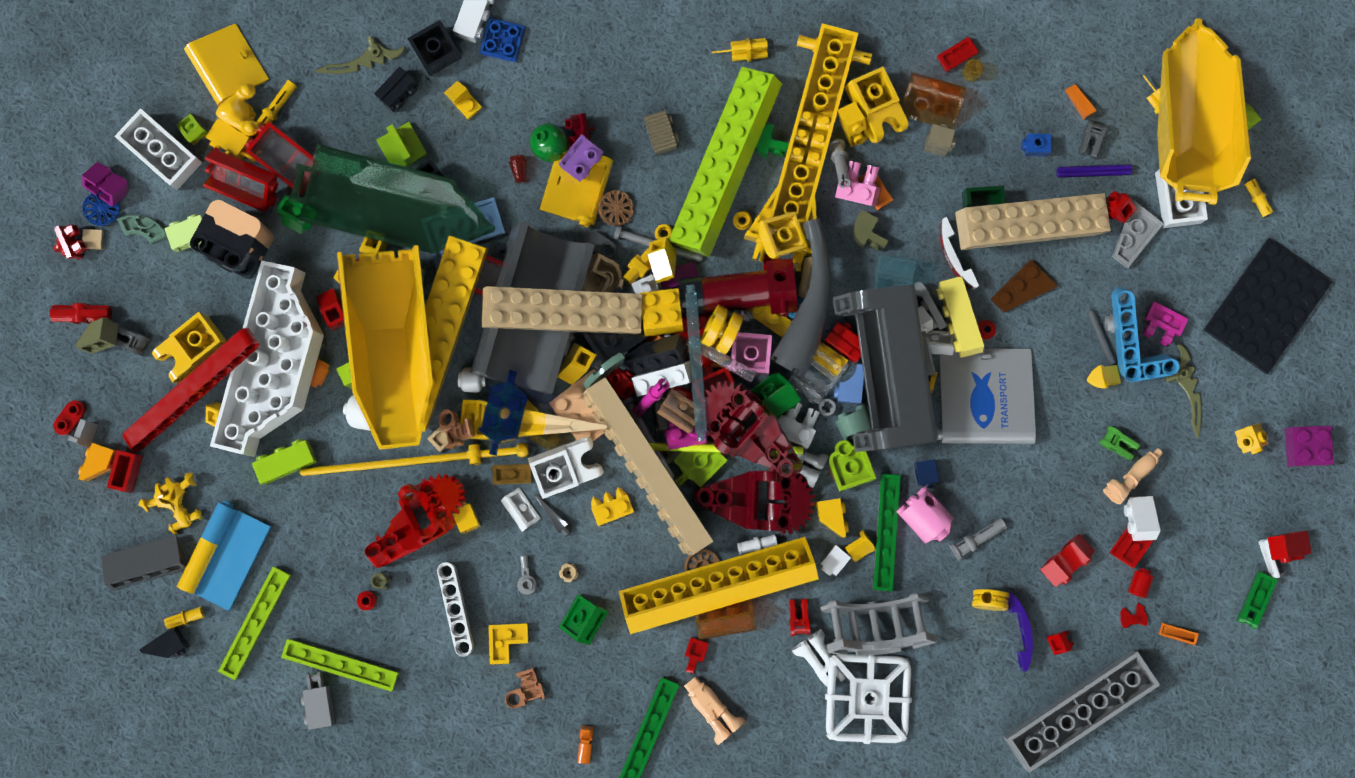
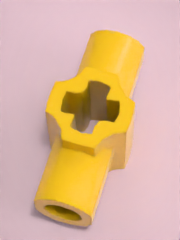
(638, 267)

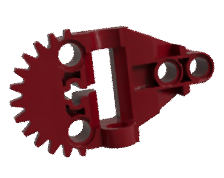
(762, 438)
(741, 501)

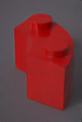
(1068, 560)

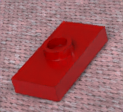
(957, 54)

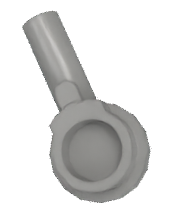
(526, 583)

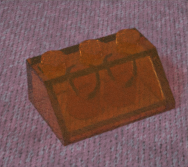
(932, 100)
(726, 620)

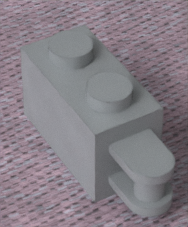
(317, 703)

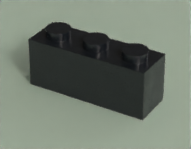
(657, 354)

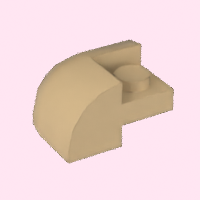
(602, 275)

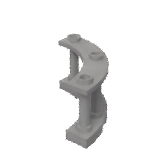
(878, 645)

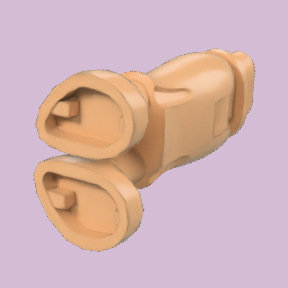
(1118, 490)
(712, 708)

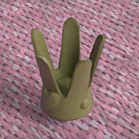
(379, 580)

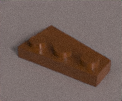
(1022, 287)

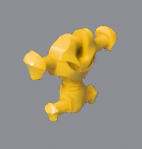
(171, 496)

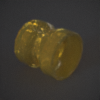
(972, 74)

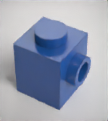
(1037, 145)

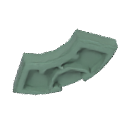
(142, 226)
(607, 367)

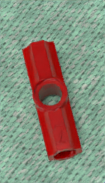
(79, 313)

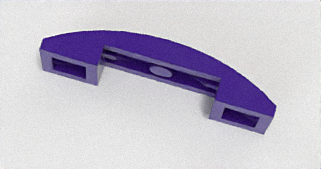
(1025, 655)

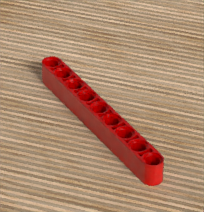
(190, 390)

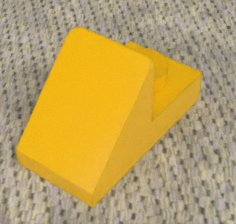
(463, 100)

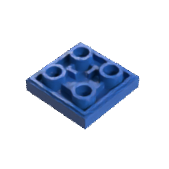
(502, 40)

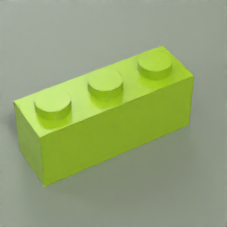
(284, 461)

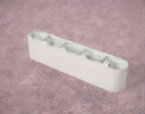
(453, 618)

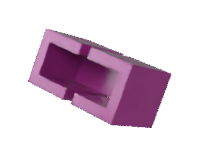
(100, 178)

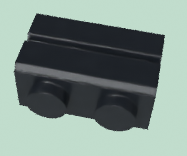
(396, 89)

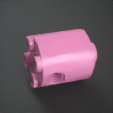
(926, 516)

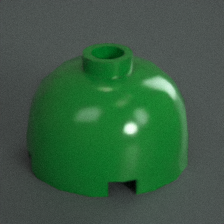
(548, 142)

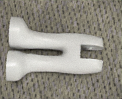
(804, 650)

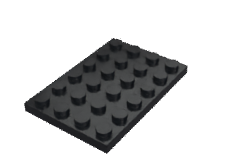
(1267, 306)

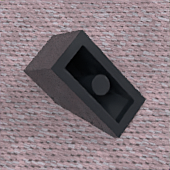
(167, 645)

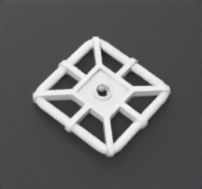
(858, 705)

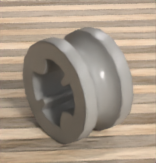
(831, 411)

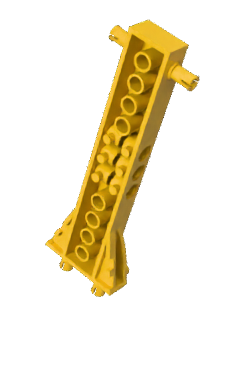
(811, 132)

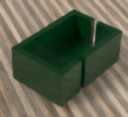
(983, 196)

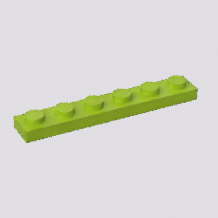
(254, 623)
(340, 665)

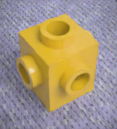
(1252, 438)

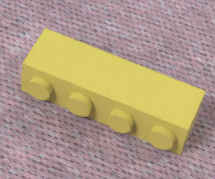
(960, 316)

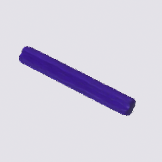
(1094, 170)

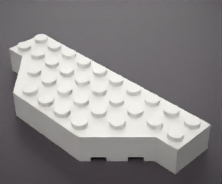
(278, 375)

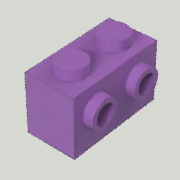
(581, 158)

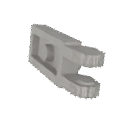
(929, 305)

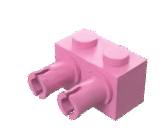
(863, 192)

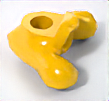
(238, 112)

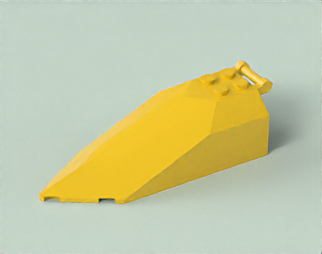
(1201, 116)

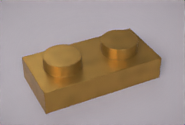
(512, 474)

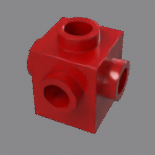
(1120, 206)
(621, 382)

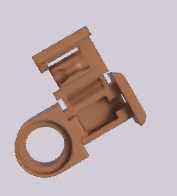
(454, 430)
(530, 689)

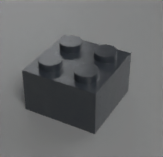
(434, 48)

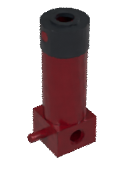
(746, 290)

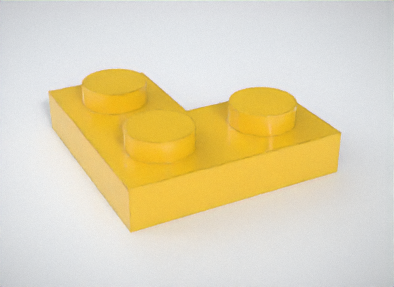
(501, 636)

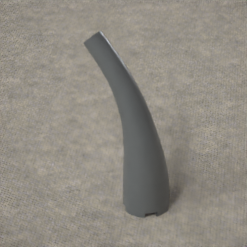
(805, 331)

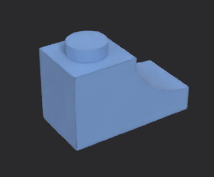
(851, 390)

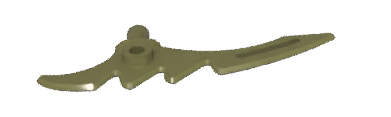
(374, 52)
(1183, 378)

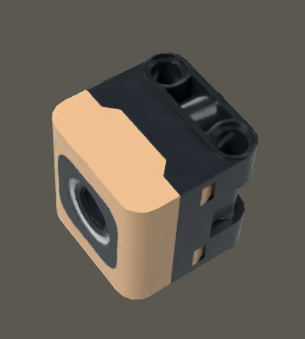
(232, 239)

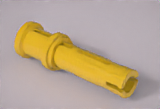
(269, 114)

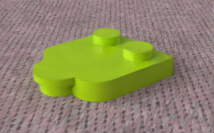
(850, 467)

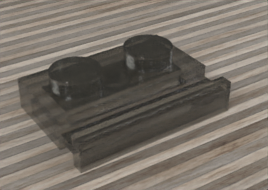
(660, 422)

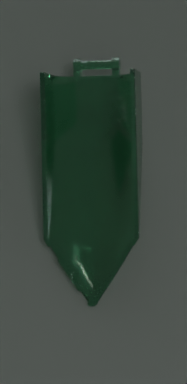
(385, 202)

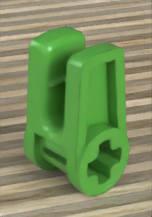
(1112, 440)

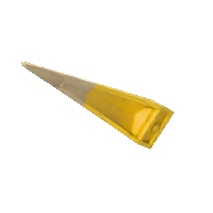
(532, 423)

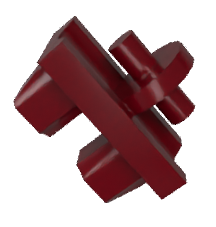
(579, 126)

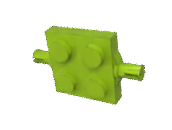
(699, 465)

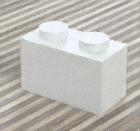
(1142, 518)

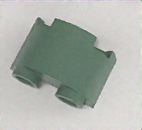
(855, 422)

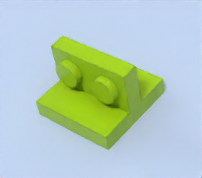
(401, 145)

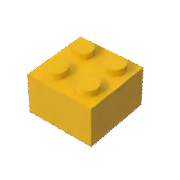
(661, 312)

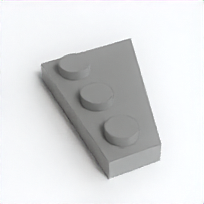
(1135, 235)

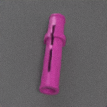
(653, 394)

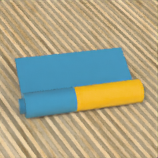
(224, 555)

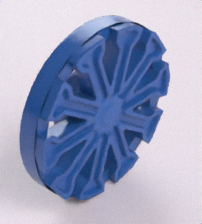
(100, 209)

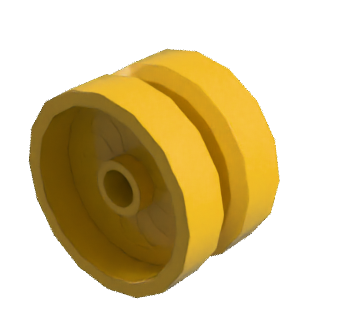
(720, 328)

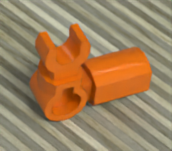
(585, 746)

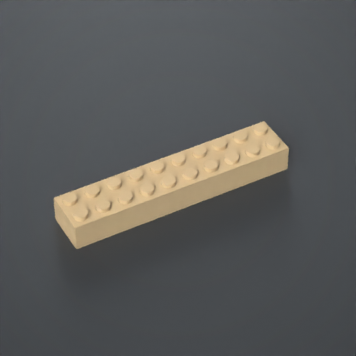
(647, 467)

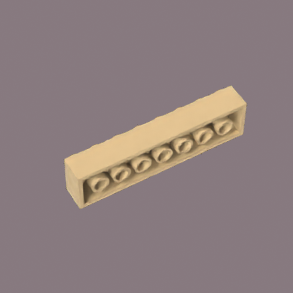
(1032, 221)
(561, 310)

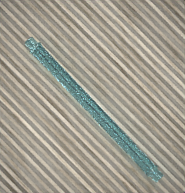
(696, 363)

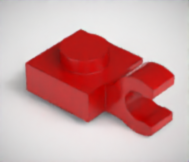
(695, 651)

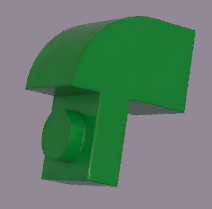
(766, 144)

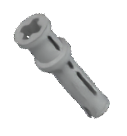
(839, 157)
(971, 542)

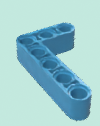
(1132, 342)

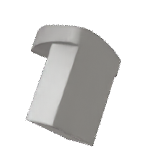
(84, 433)

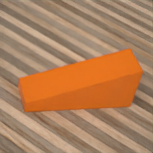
(1081, 103)
(1178, 634)

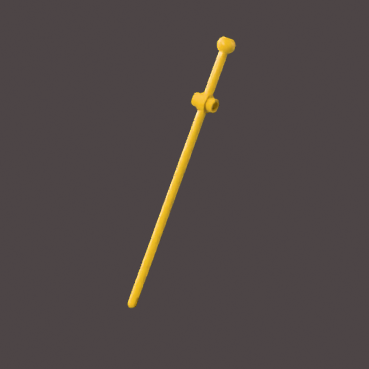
(474, 456)

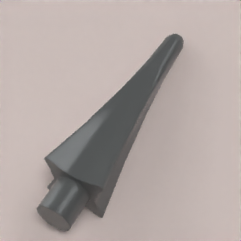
(558, 523)

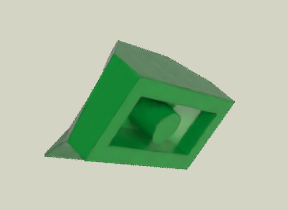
(290, 215)

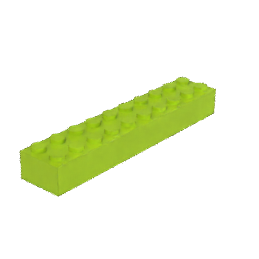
(725, 161)

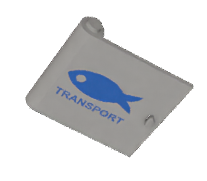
(987, 398)

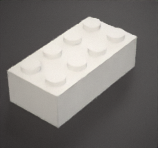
(158, 149)

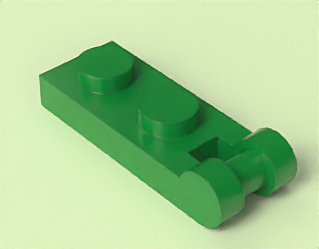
(1257, 599)

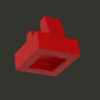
(1059, 642)

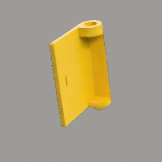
(221, 63)
(576, 199)

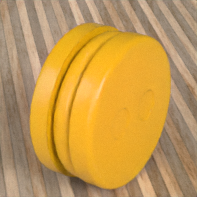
(990, 599)

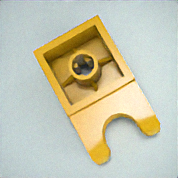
(877, 102)
(188, 348)

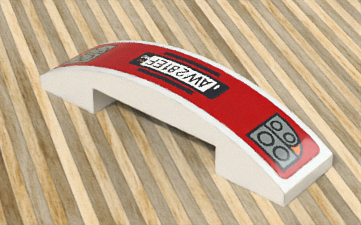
(945, 233)

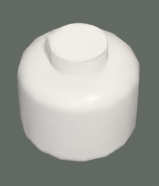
(470, 382)

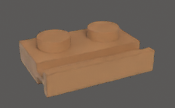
(678, 411)

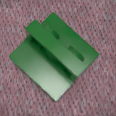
(583, 620)

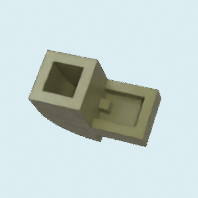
(863, 232)

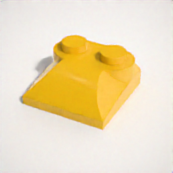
(782, 235)

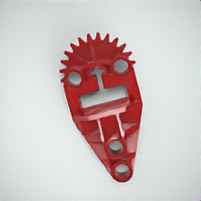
(439, 499)

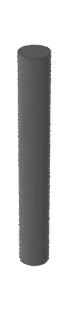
(1101, 337)

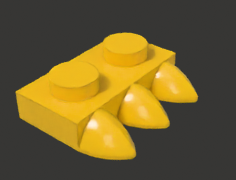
(611, 508)

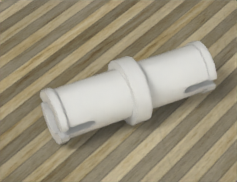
(756, 544)

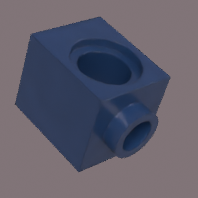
(926, 473)

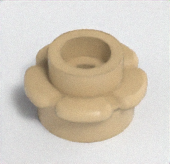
(568, 567)

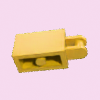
(229, 139)

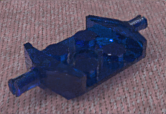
(503, 397)

